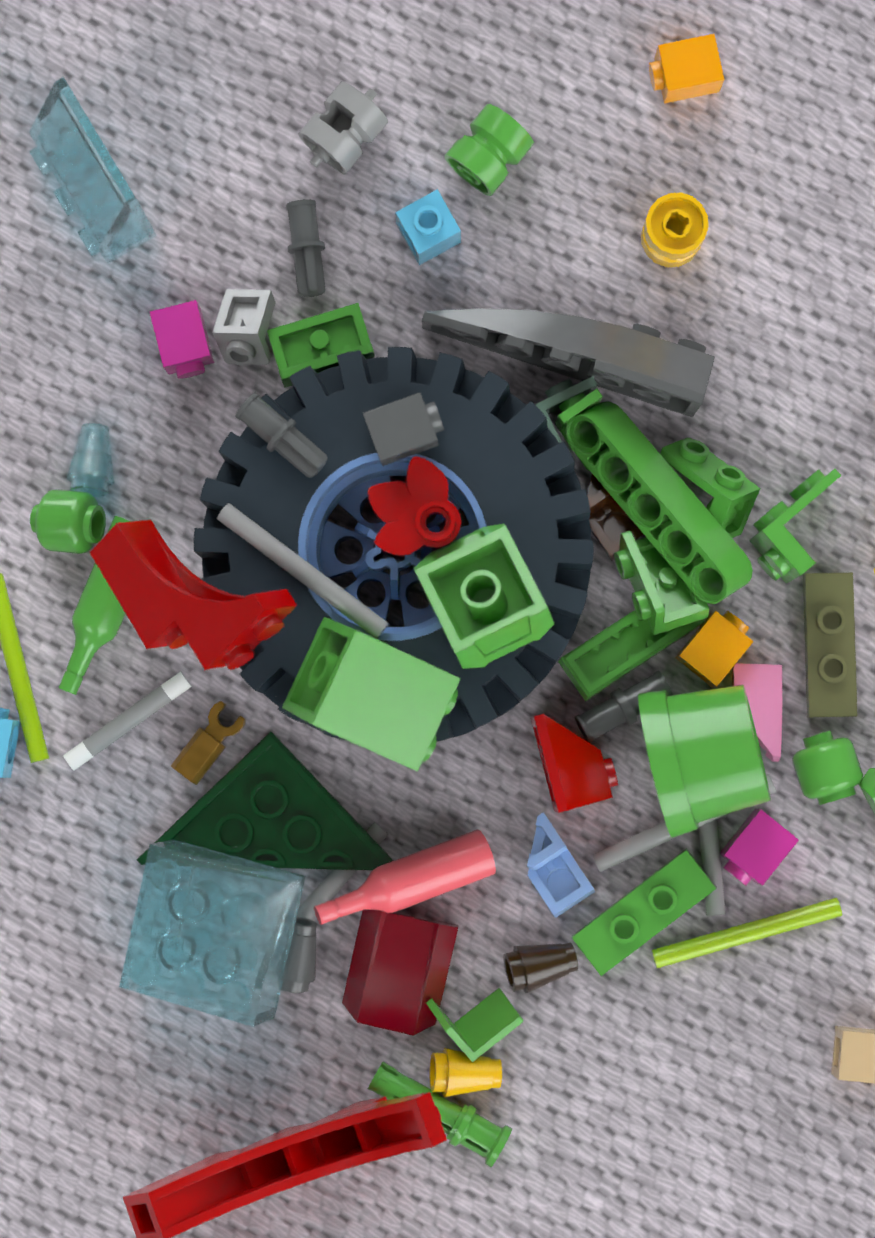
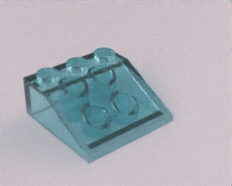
(87, 177)

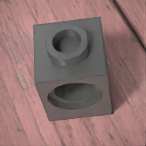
(403, 428)

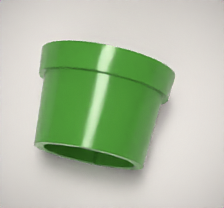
(702, 754)

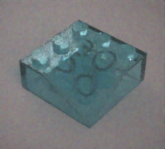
(212, 932)

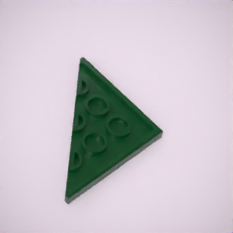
(276, 816)

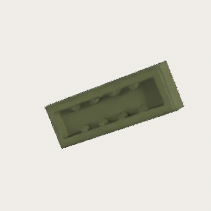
(830, 645)

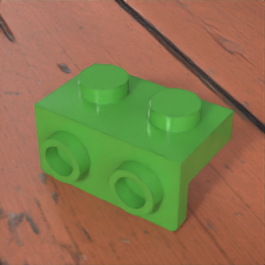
(319, 341)
(658, 589)

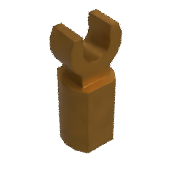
(205, 746)

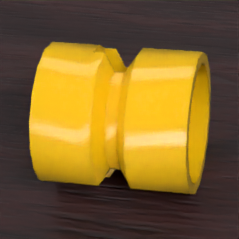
(674, 229)

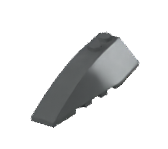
(618, 357)

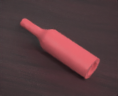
(416, 878)

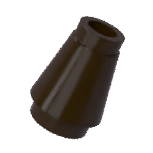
(538, 965)

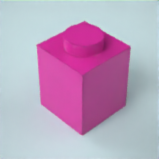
(182, 339)
(757, 848)

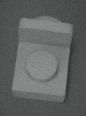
(244, 325)

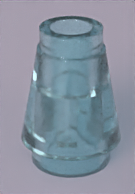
(92, 461)

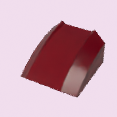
(398, 969)

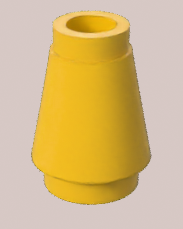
(456, 1074)

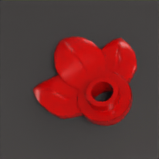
(408, 507)

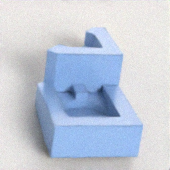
(555, 870)

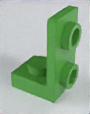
(728, 486)

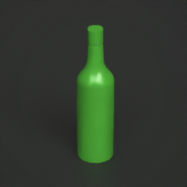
(94, 624)

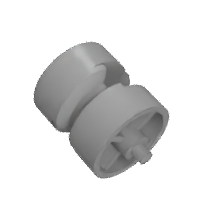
(343, 127)

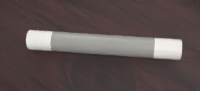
(127, 721)

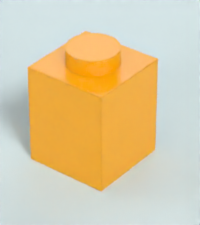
(687, 68)
(715, 647)

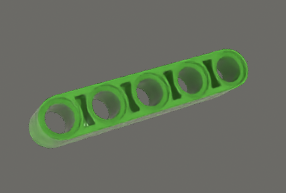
(659, 502)

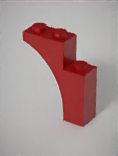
(177, 607)

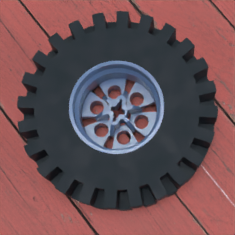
(498, 471)

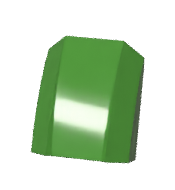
(484, 596)

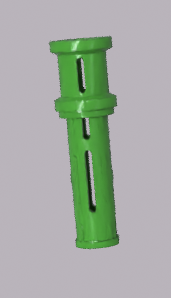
(459, 1122)

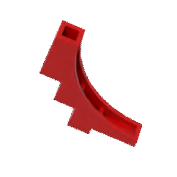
(282, 1161)

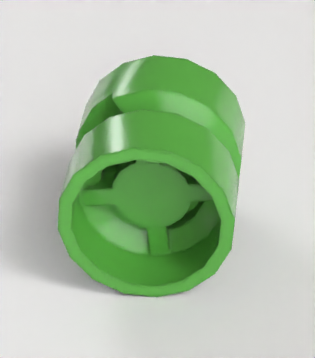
(494, 143)

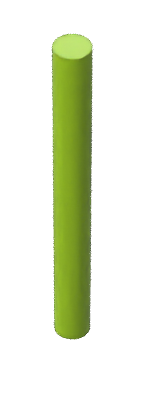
(20, 680)
(747, 932)

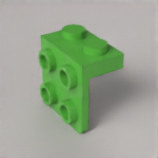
(779, 550)

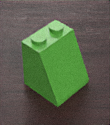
(372, 694)

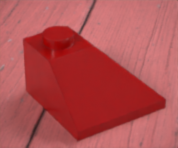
(572, 766)

